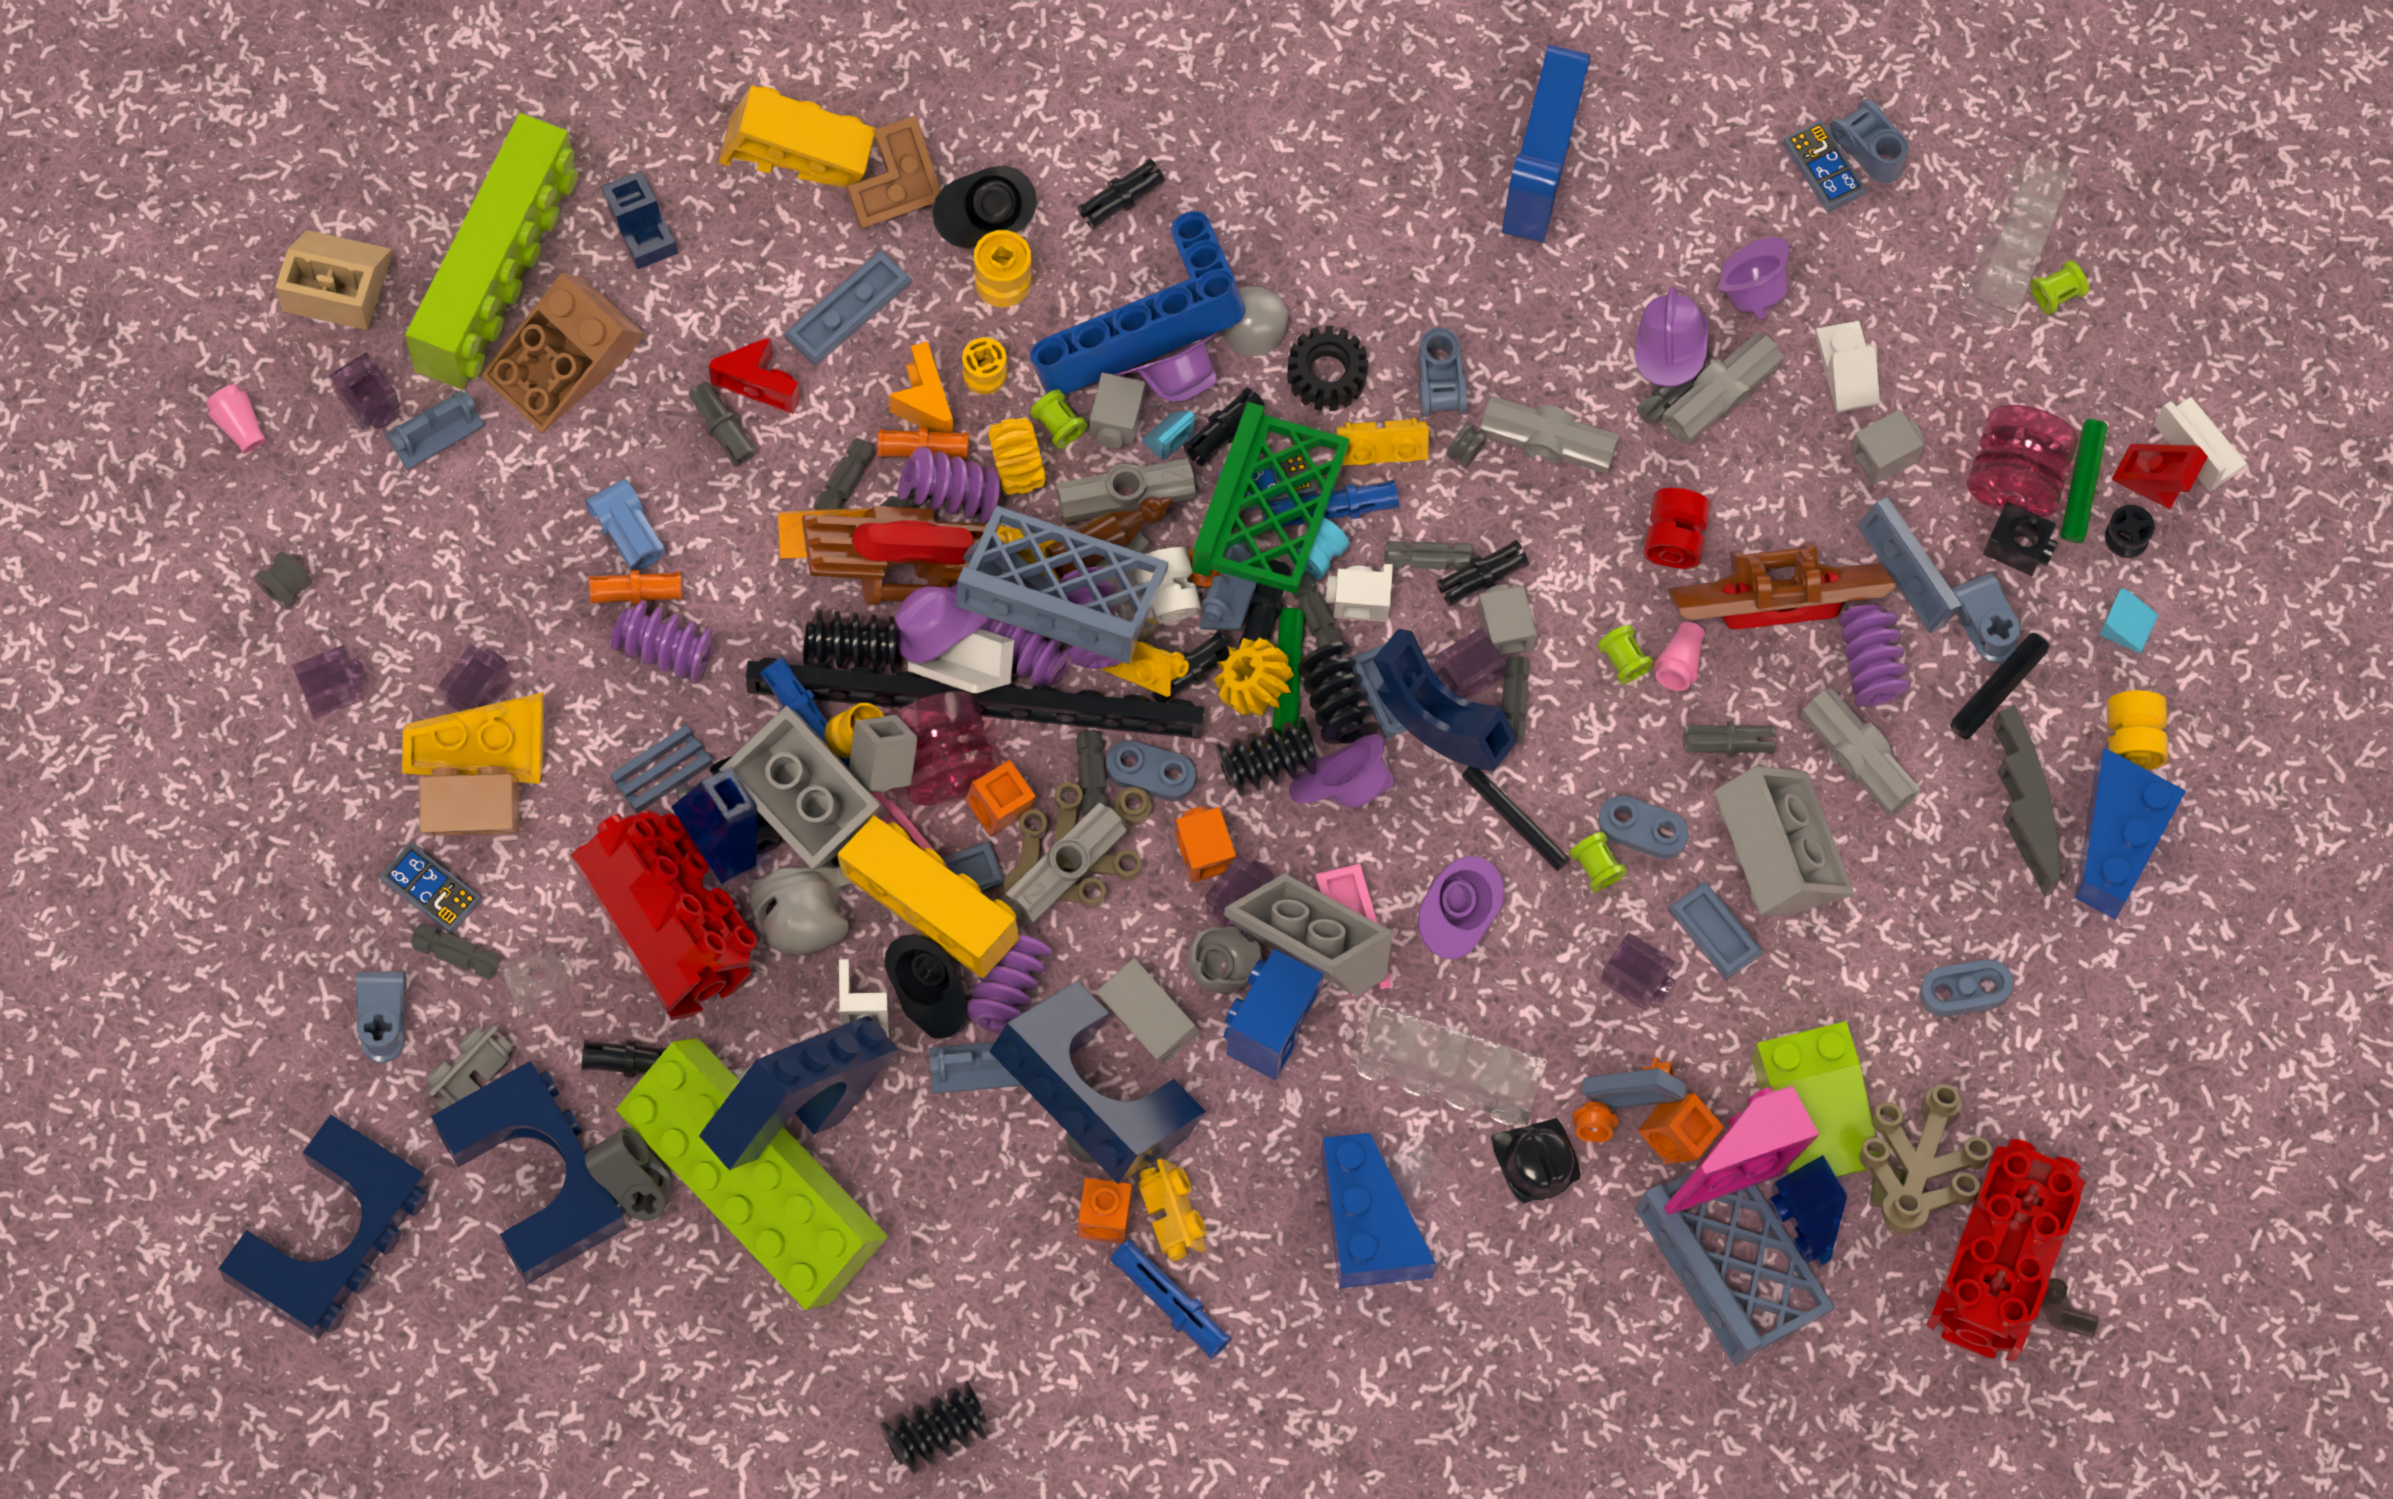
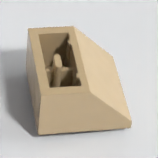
(332, 279)

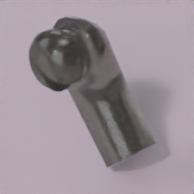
(2061, 1313)

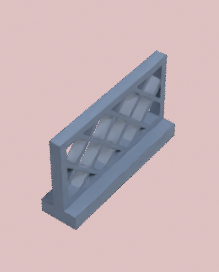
(1049, 610)
(1706, 1284)

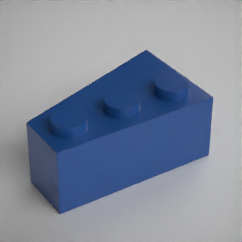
(2122, 829)
(1368, 1217)

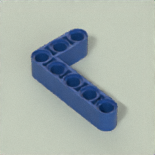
(1545, 144)
(1151, 324)

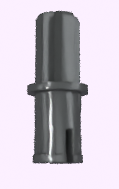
(723, 424)
(1728, 738)

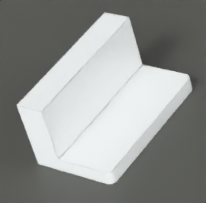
(2191, 426)
(972, 664)
(860, 1004)

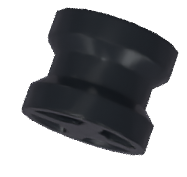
(2134, 522)

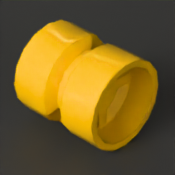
(1002, 268)
(2138, 726)

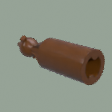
(1114, 528)

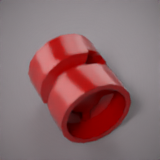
(1677, 528)

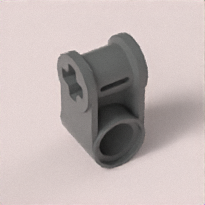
(629, 1170)

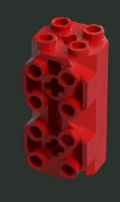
(653, 895)
(2007, 1250)

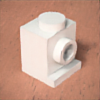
(1360, 593)

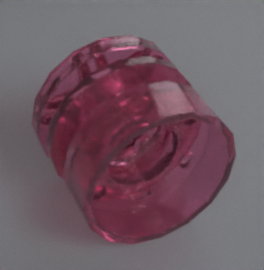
(2022, 459)
(948, 747)

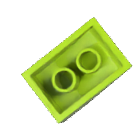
(1831, 1087)

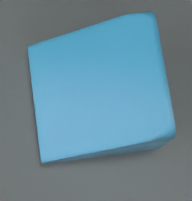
(1170, 433)
(2129, 621)

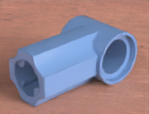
(624, 522)

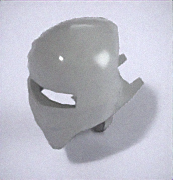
(805, 908)

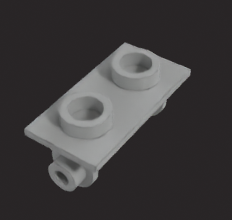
(478, 1054)

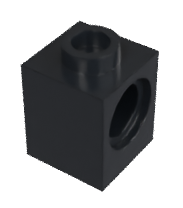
(2020, 522)

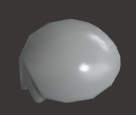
(1262, 325)
(1210, 949)

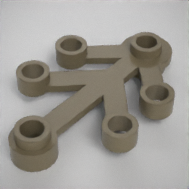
(1065, 822)
(1920, 1163)

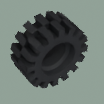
(1336, 346)

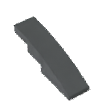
(2031, 812)

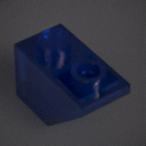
(721, 823)
(1814, 1206)

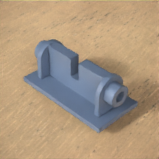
(435, 429)
(1228, 596)
(967, 1069)

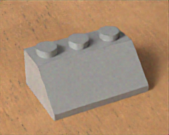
(804, 788)
(1782, 841)
(1315, 932)

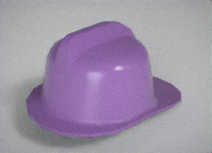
(1756, 276)
(1671, 340)
(1180, 375)
(933, 623)
(1346, 776)
(1460, 906)

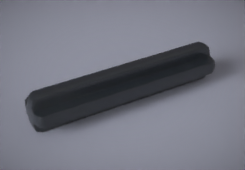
(1999, 686)

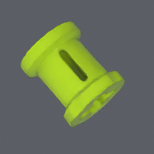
(2059, 287)
(1058, 418)
(1625, 654)
(1598, 861)

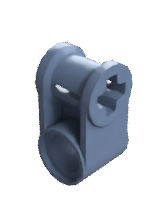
(1869, 134)
(1441, 381)
(1984, 612)
(381, 1008)

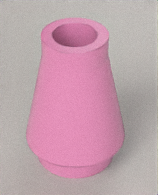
(236, 417)
(1680, 659)

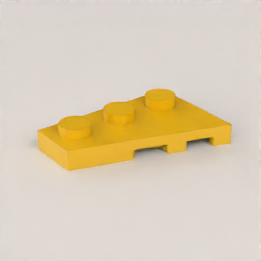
(483, 736)

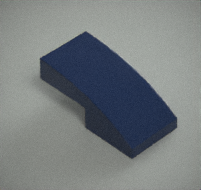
(639, 219)

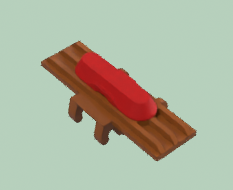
(884, 538)
(1753, 600)

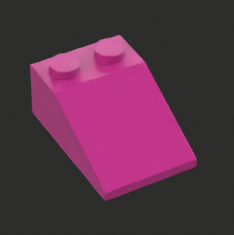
(1751, 1151)

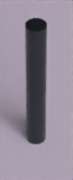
(1516, 818)

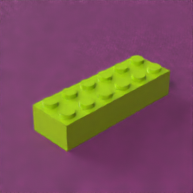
(492, 252)
(776, 1205)

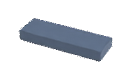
(847, 308)
(1909, 565)

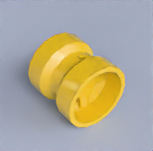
(986, 375)
(840, 728)

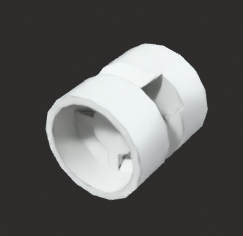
(1176, 595)

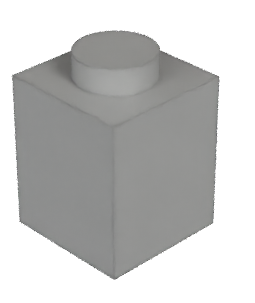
(1116, 410)
(1887, 446)
(1507, 619)
(883, 753)

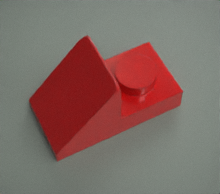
(746, 374)
(2160, 470)

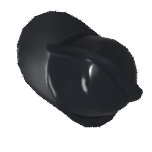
(982, 204)
(927, 984)
(1536, 1160)

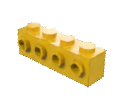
(929, 895)

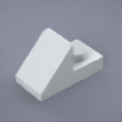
(1849, 366)

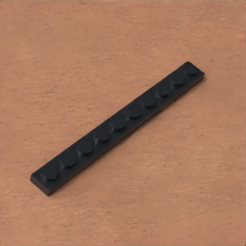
(1037, 704)

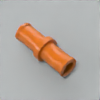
(903, 443)
(635, 587)

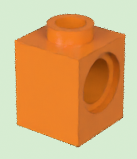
(999, 798)
(1204, 843)
(1680, 1130)
(1104, 1210)

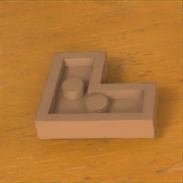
(908, 178)

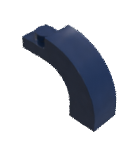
(1436, 715)

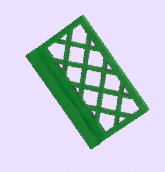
(1231, 498)

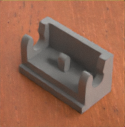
(1148, 1011)

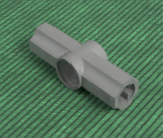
(1722, 387)
(1549, 434)
(1096, 495)
(1860, 751)
(1082, 845)

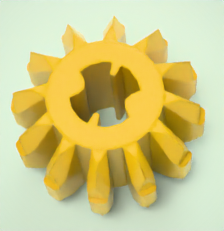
(1016, 456)
(1253, 677)

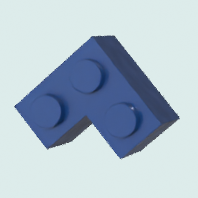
(1268, 1020)

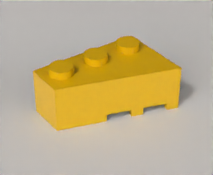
(797, 137)

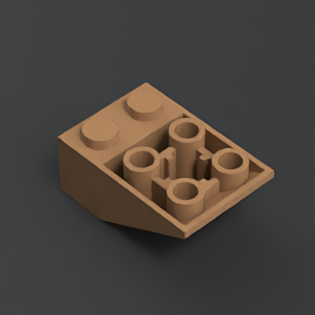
(561, 351)

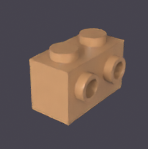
(469, 803)

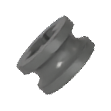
(1467, 445)

